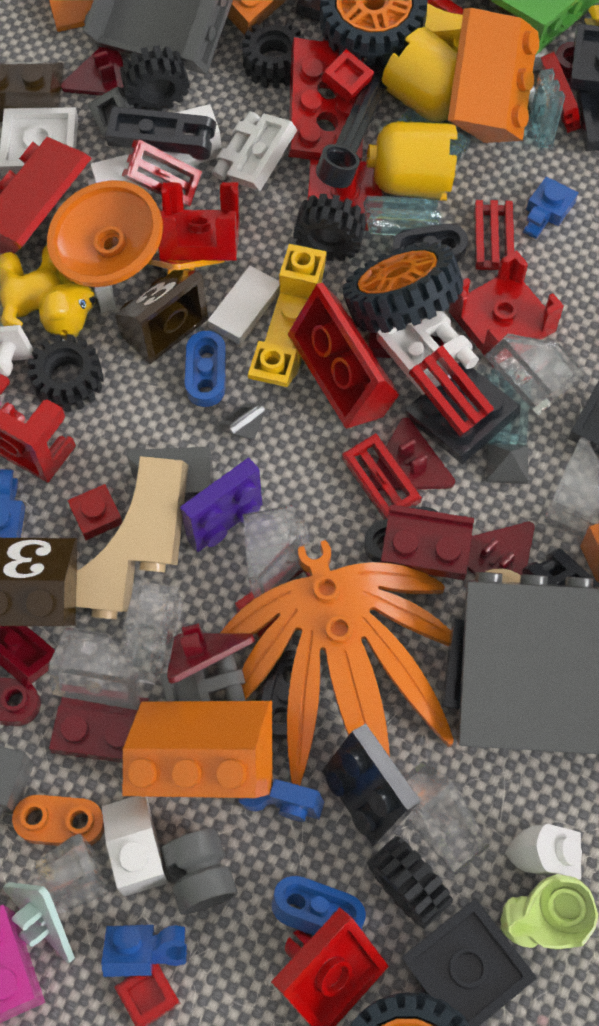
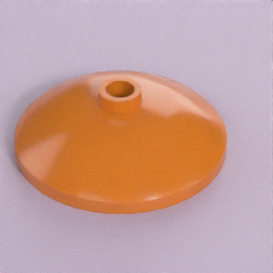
(96, 221)

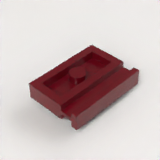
(428, 541)
(91, 729)

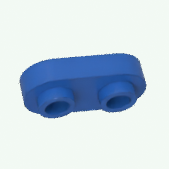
(205, 371)
(316, 904)

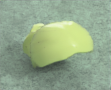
(554, 914)

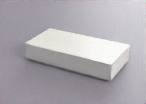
(244, 305)

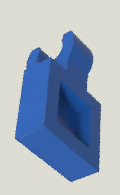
(548, 204)
(11, 510)
(292, 800)
(135, 948)

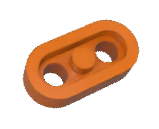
(57, 819)

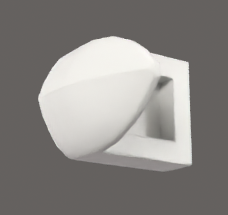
(547, 851)

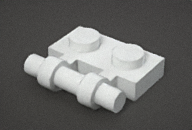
(254, 150)
(415, 343)

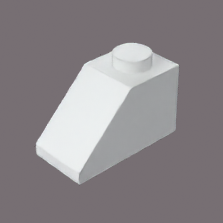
(133, 846)

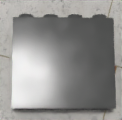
(182, 25)
(530, 665)

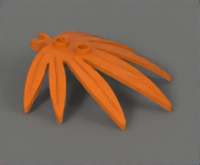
(335, 617)

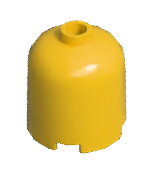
(423, 75)
(414, 159)

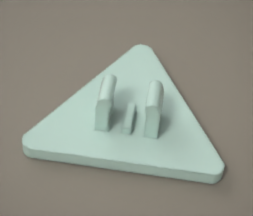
(38, 917)

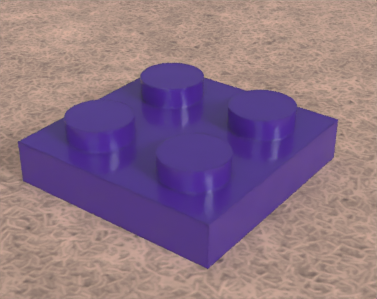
(222, 505)

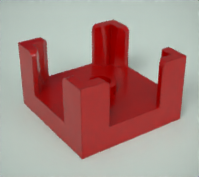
(199, 233)
(505, 307)
(27, 442)

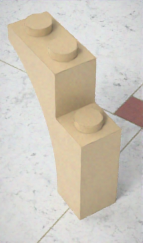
(146, 535)

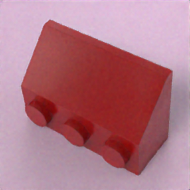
(36, 189)
(341, 360)

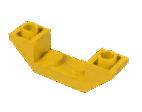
(277, 358)

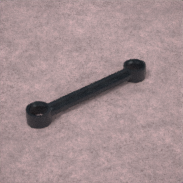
(339, 160)

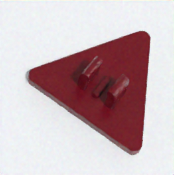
(96, 74)
(415, 459)
(502, 548)
(198, 650)

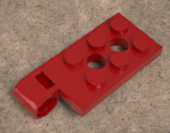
(307, 105)

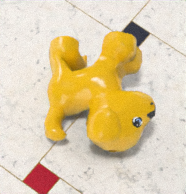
(59, 301)

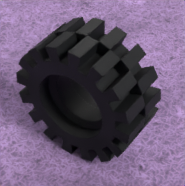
(264, 40)
(154, 78)
(330, 226)
(60, 354)
(410, 882)

